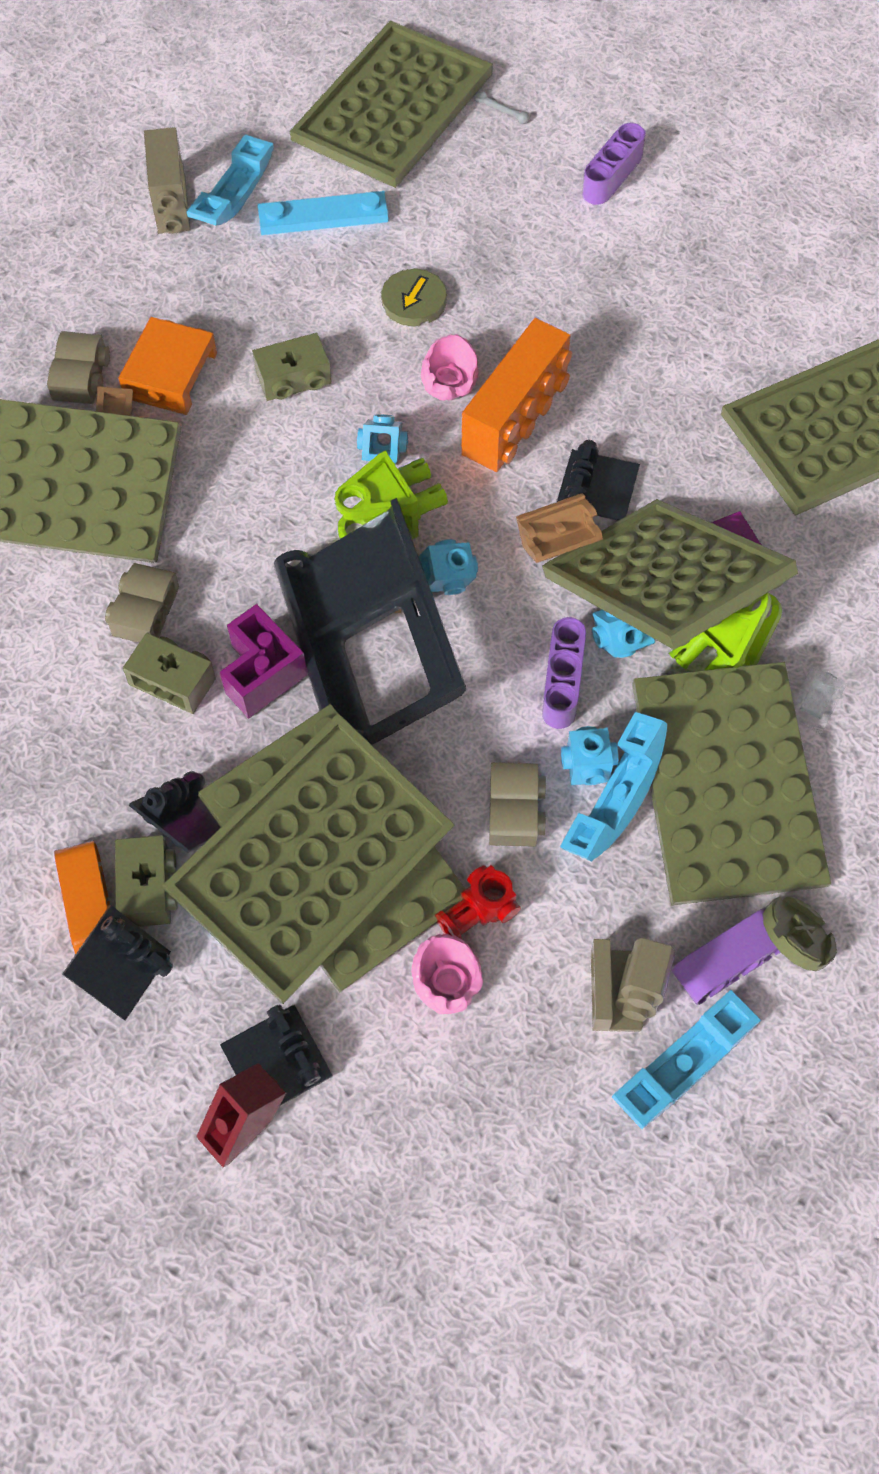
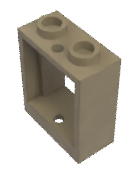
(166, 180)

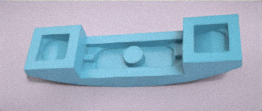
(237, 183)
(624, 792)
(686, 1060)

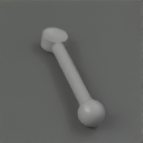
(481, 97)

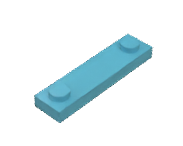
(322, 213)

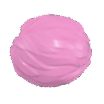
(450, 368)
(446, 973)

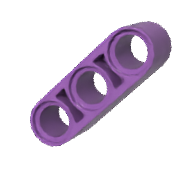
(613, 163)
(567, 658)
(724, 958)

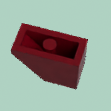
(239, 1113)

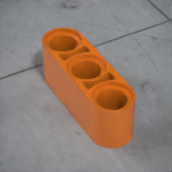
(82, 889)

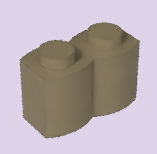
(77, 367)
(142, 602)
(515, 804)
(645, 979)

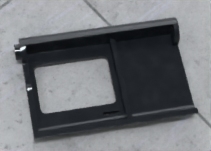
(350, 590)

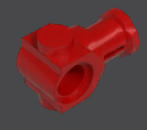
(478, 908)

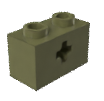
(292, 367)
(170, 672)
(133, 863)

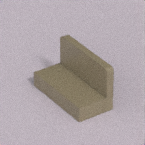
(606, 977)

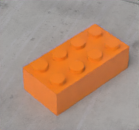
(516, 395)

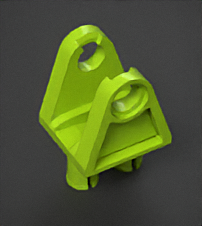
(382, 482)
(738, 638)

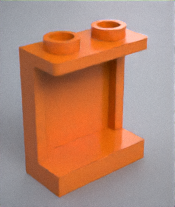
(167, 364)

